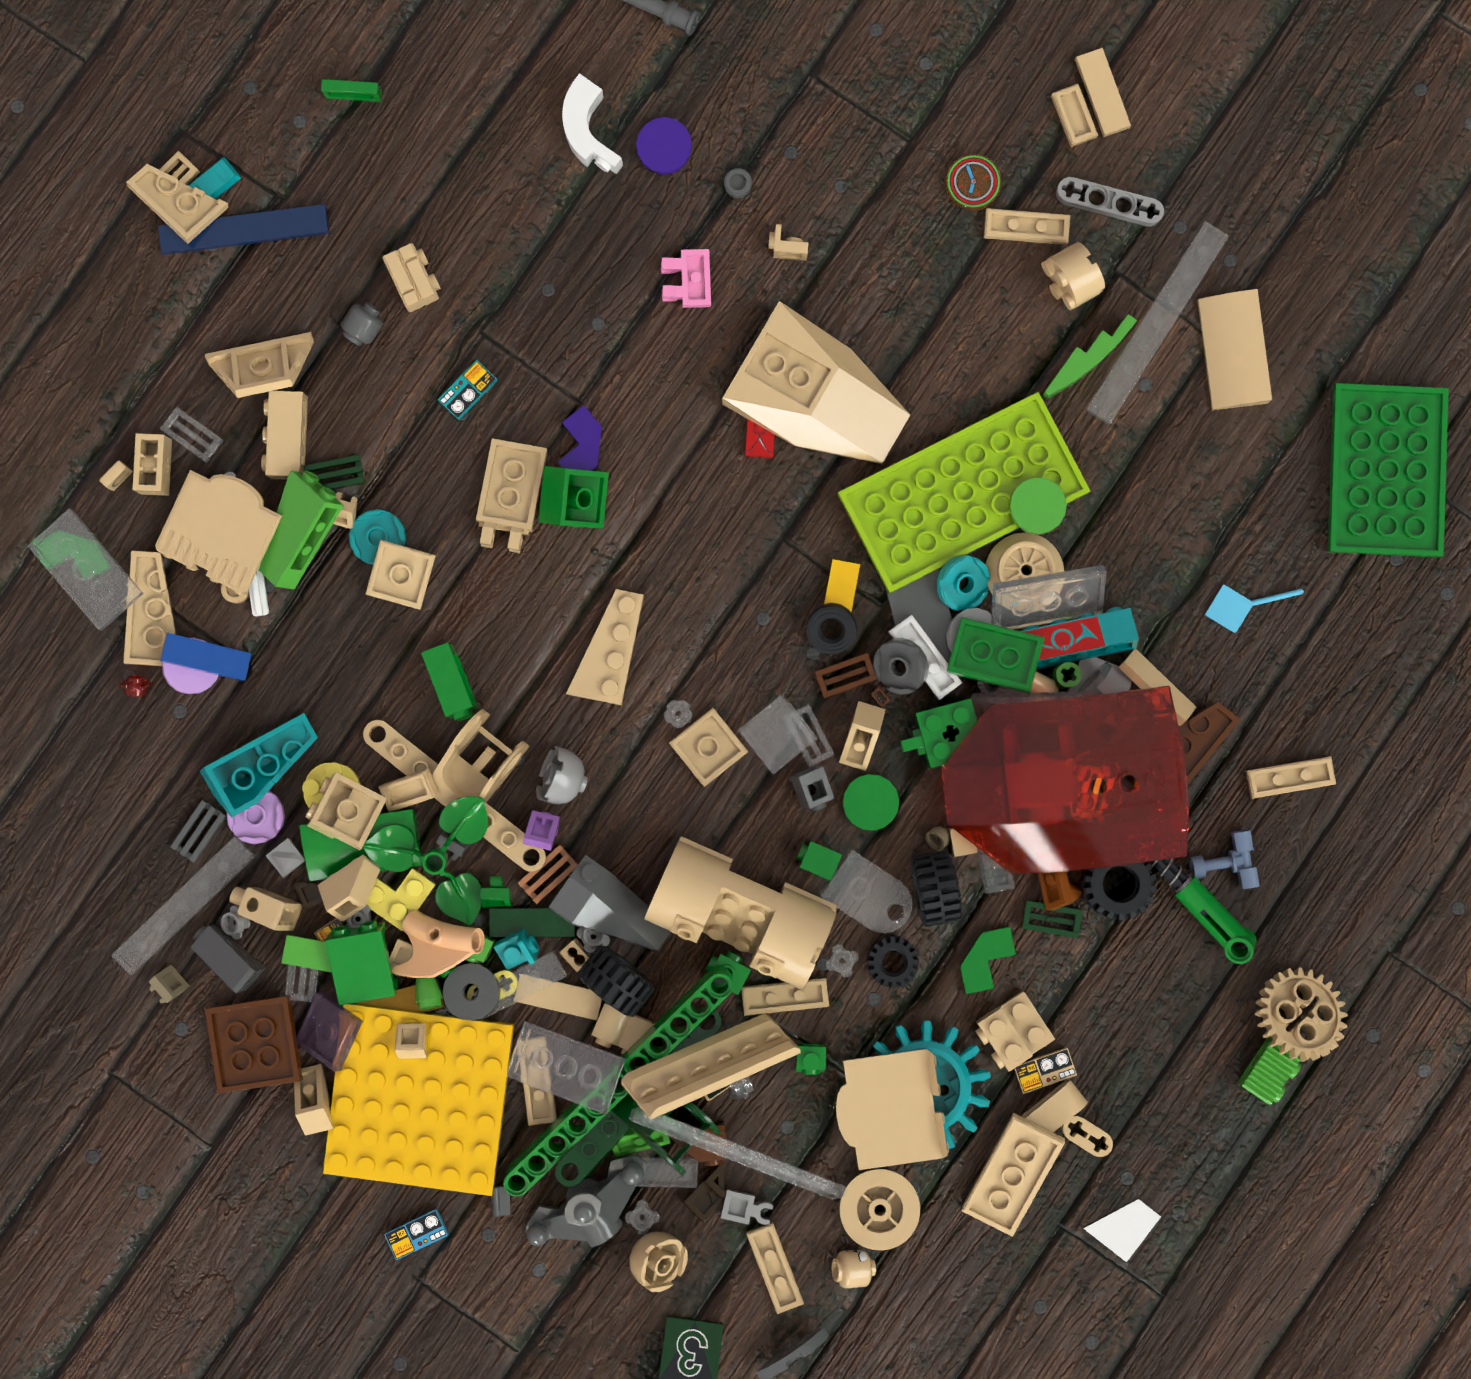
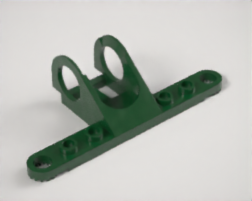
(616, 1124)

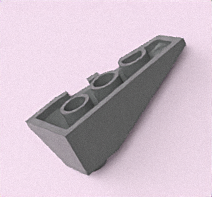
(603, 903)

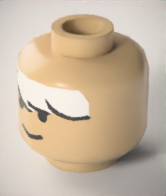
(853, 1268)

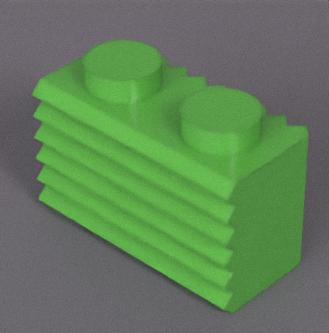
(1269, 1073)

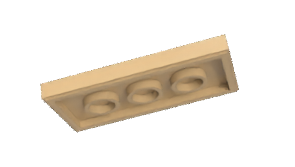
(1013, 1174)

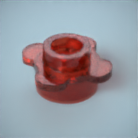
(135, 685)

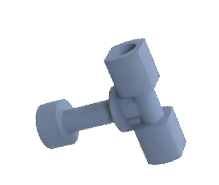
(1237, 859)

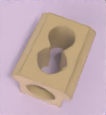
(580, 951)

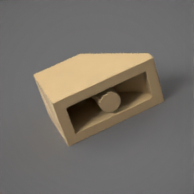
(862, 735)
(313, 1101)

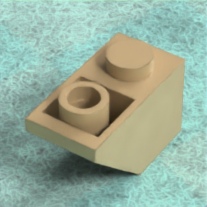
(349, 888)

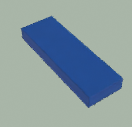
(205, 657)

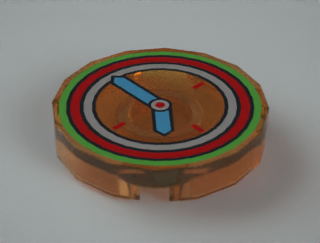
(973, 182)

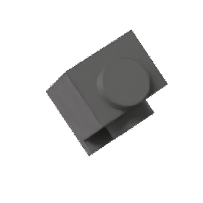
(821, 790)

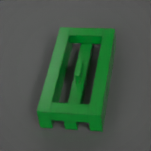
(351, 90)

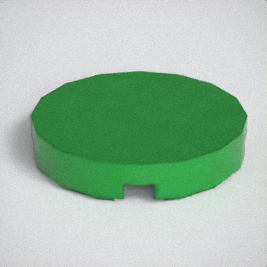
(870, 802)

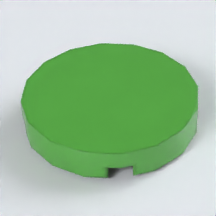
(1037, 506)

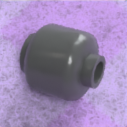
(361, 323)

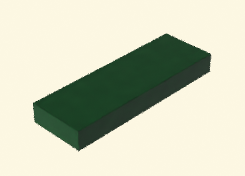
(536, 922)

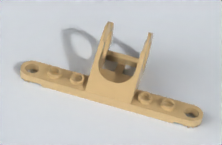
(459, 779)

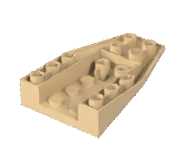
(814, 391)

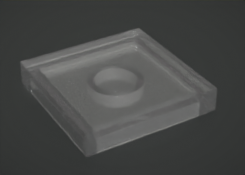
(778, 734)

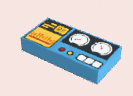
(416, 1234)

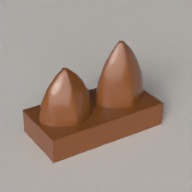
(1057, 889)

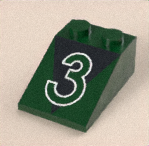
(690, 1349)

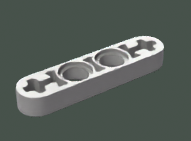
(1110, 196)

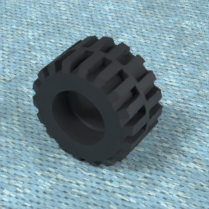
(936, 888)
(1130, 906)
(616, 981)

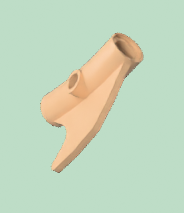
(437, 945)

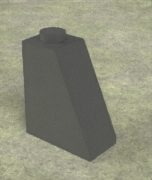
(227, 958)

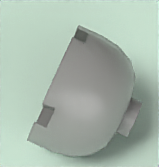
(561, 776)

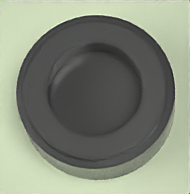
(737, 183)

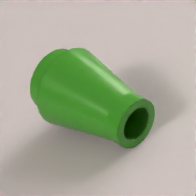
(427, 994)

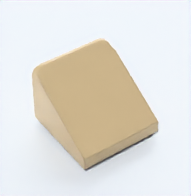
(960, 845)
(411, 1040)

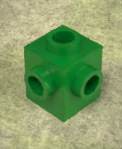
(734, 962)

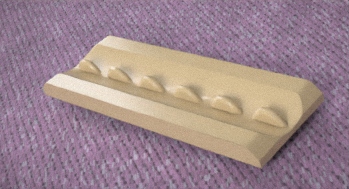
(708, 1065)

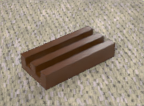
(823, 683)

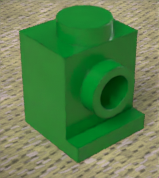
(811, 1058)

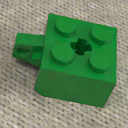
(932, 724)

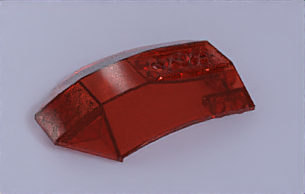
(1027, 775)

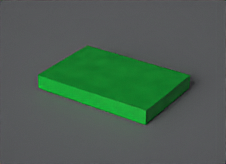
(995, 655)

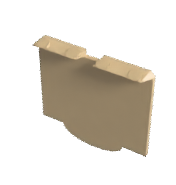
(220, 528)
(890, 1109)

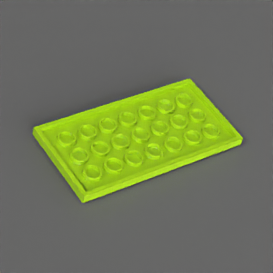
(958, 491)

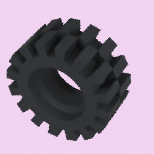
(909, 968)

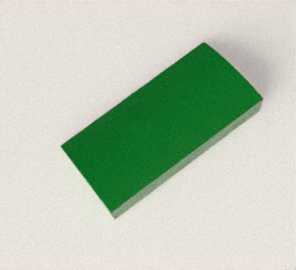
(328, 855)

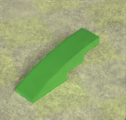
(1082, 363)

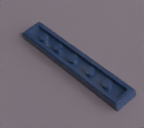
(250, 229)

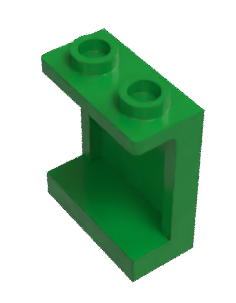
(360, 963)

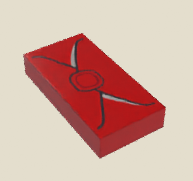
(758, 441)

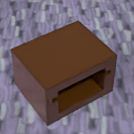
(880, 697)

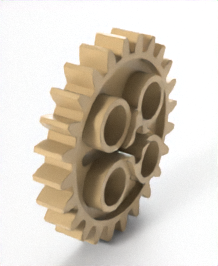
(1320, 1034)

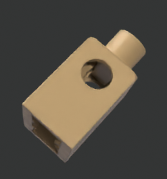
(266, 908)

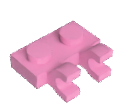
(694, 275)

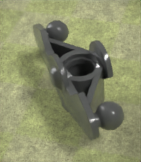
(590, 1207)

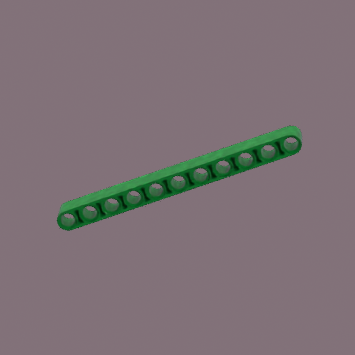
(641, 1048)

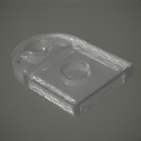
(867, 893)

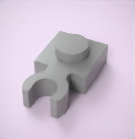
(740, 1206)

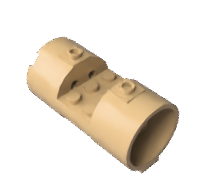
(778, 928)

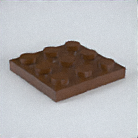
(253, 1044)

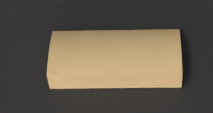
(1234, 350)

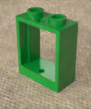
(450, 682)

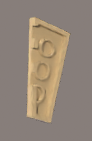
(150, 614)
(608, 658)

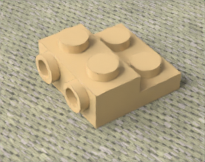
(345, 810)
(1014, 1031)

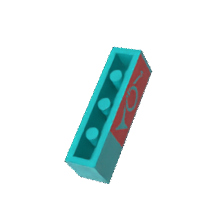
(1086, 637)

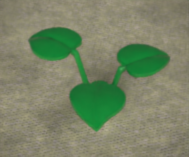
(465, 820)

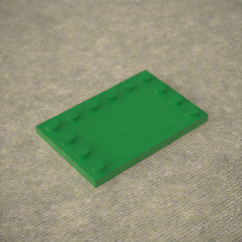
(1388, 470)

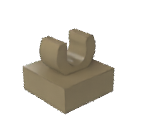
(168, 984)

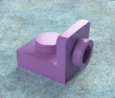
(541, 830)

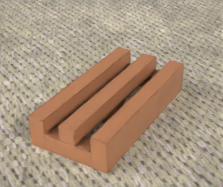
(566, 858)

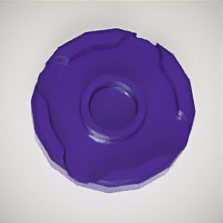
(664, 145)

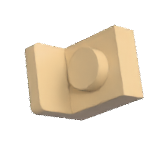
(792, 248)

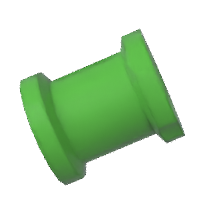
(1058, 676)

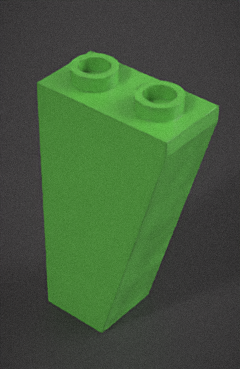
(307, 518)

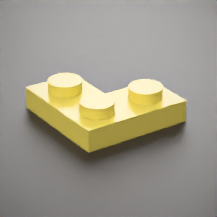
(395, 904)

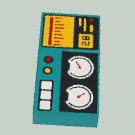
(467, 390)

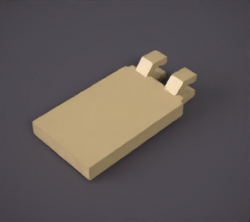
(510, 491)

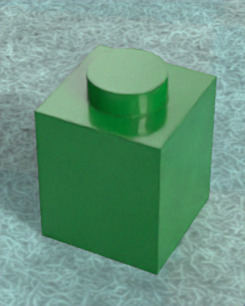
(818, 860)

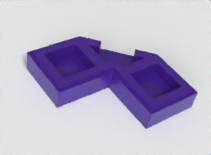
(588, 435)

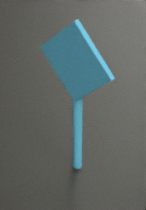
(1231, 607)

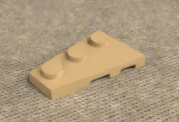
(178, 205)

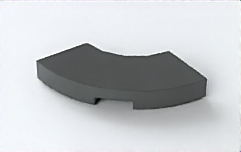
(803, 1347)

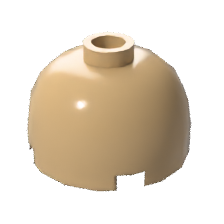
(657, 1260)

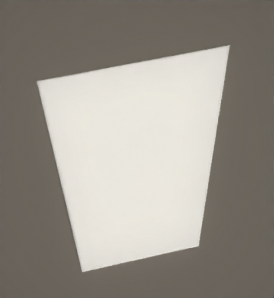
(1125, 1228)

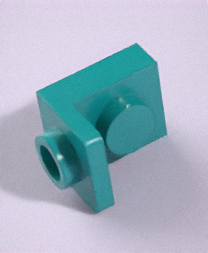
(517, 949)

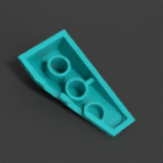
(253, 769)

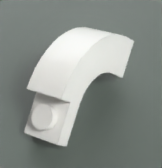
(576, 113)

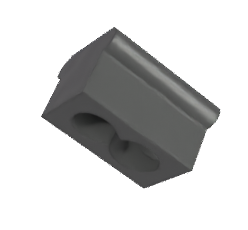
(500, 1201)

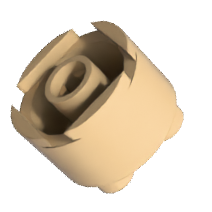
(1073, 276)

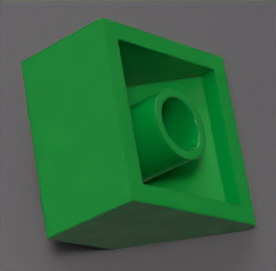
(573, 497)

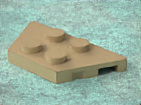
(261, 365)

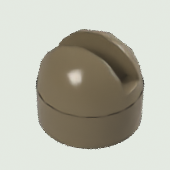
(938, 838)

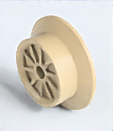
(1022, 551)
(884, 1228)

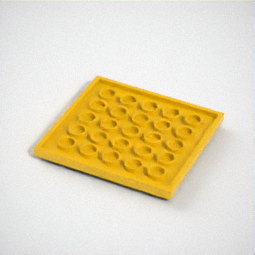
(421, 1117)

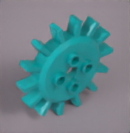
(949, 1071)

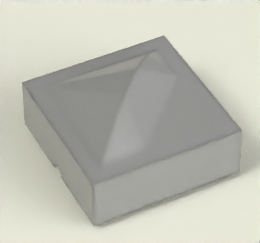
(286, 857)

